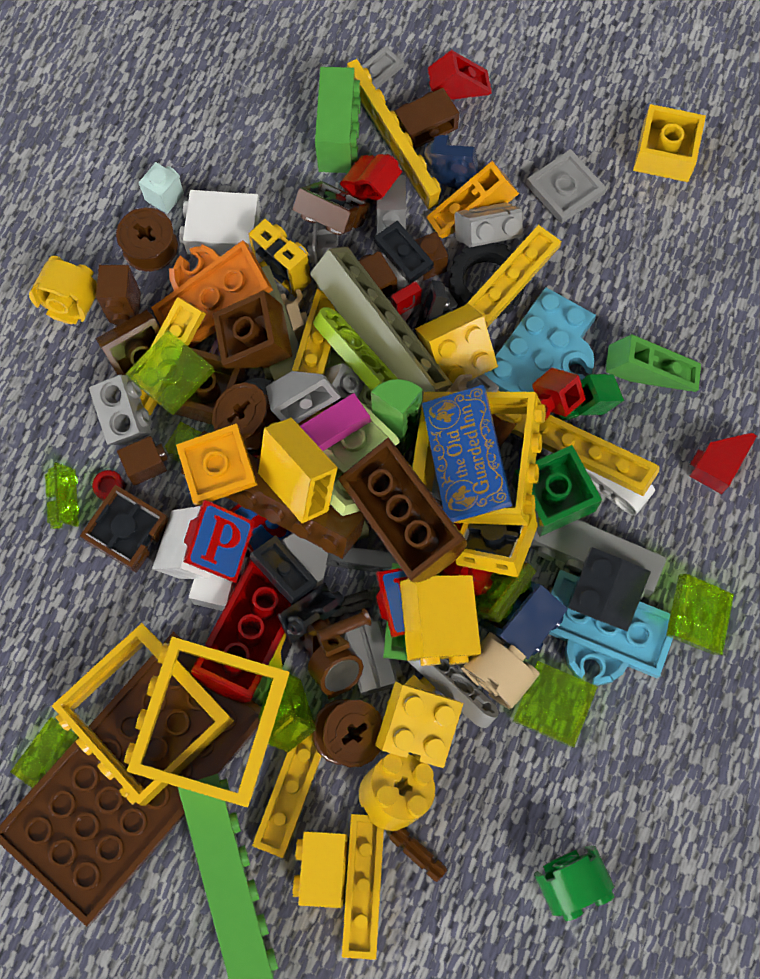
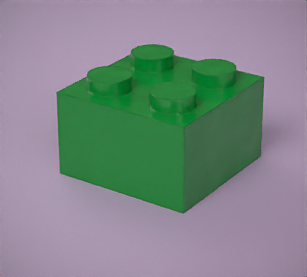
(562, 490)

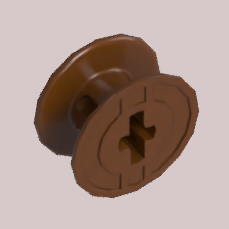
(140, 251)
(249, 409)
(332, 726)

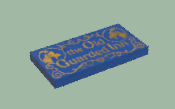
(466, 454)

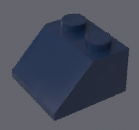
(530, 621)

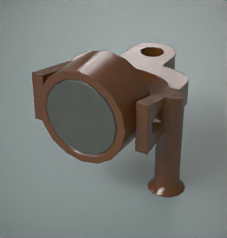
(332, 660)

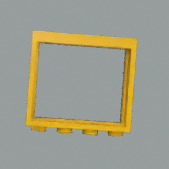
(499, 403)
(157, 690)
(89, 741)

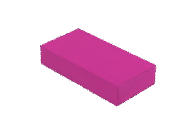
(337, 422)

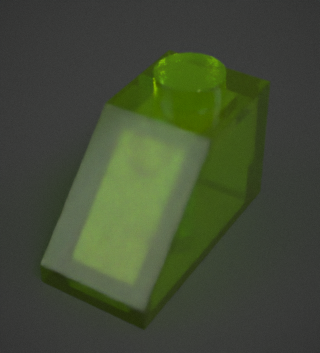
(293, 718)

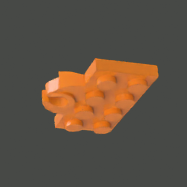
(213, 284)

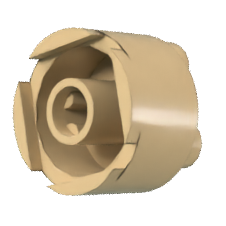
(501, 671)

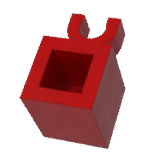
(559, 391)

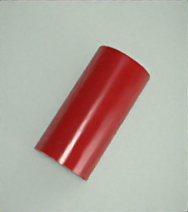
(247, 630)

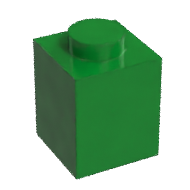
(600, 393)

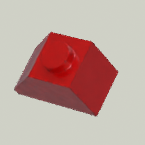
(459, 77)
(721, 461)

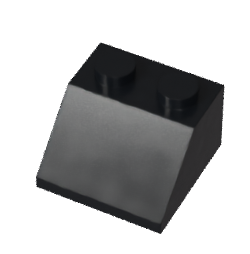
(608, 589)

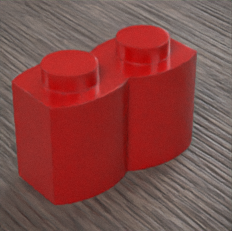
(371, 176)

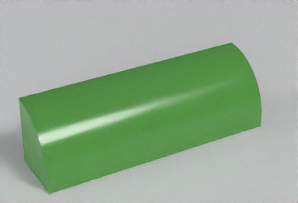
(399, 408)

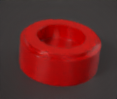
(104, 483)

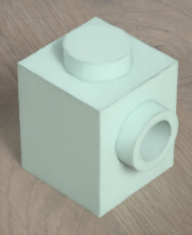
(161, 187)

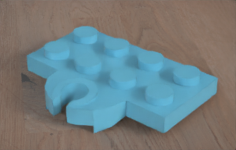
(544, 339)
(614, 649)

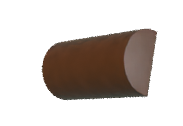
(403, 512)

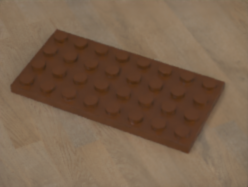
(77, 825)

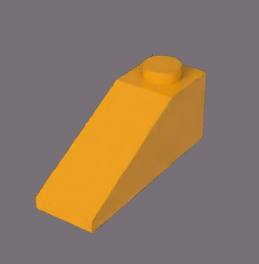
(484, 189)

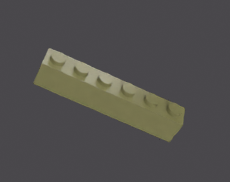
(376, 320)

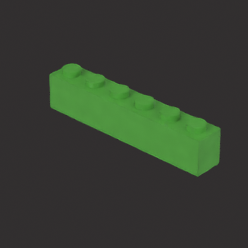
(227, 884)

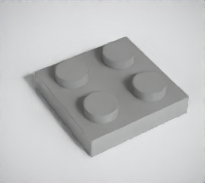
(566, 186)

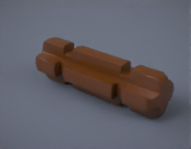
(418, 854)

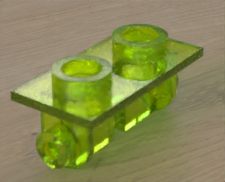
(62, 484)

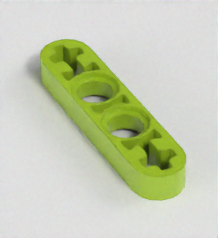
(352, 348)

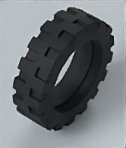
(470, 256)

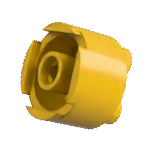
(64, 290)
(397, 791)

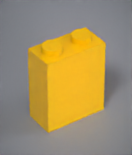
(297, 469)
(440, 620)

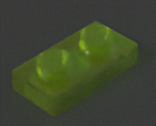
(43, 752)

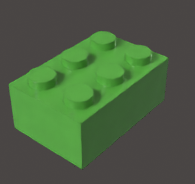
(337, 119)

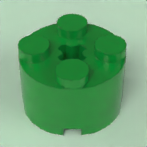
(575, 883)

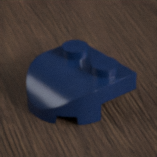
(451, 163)

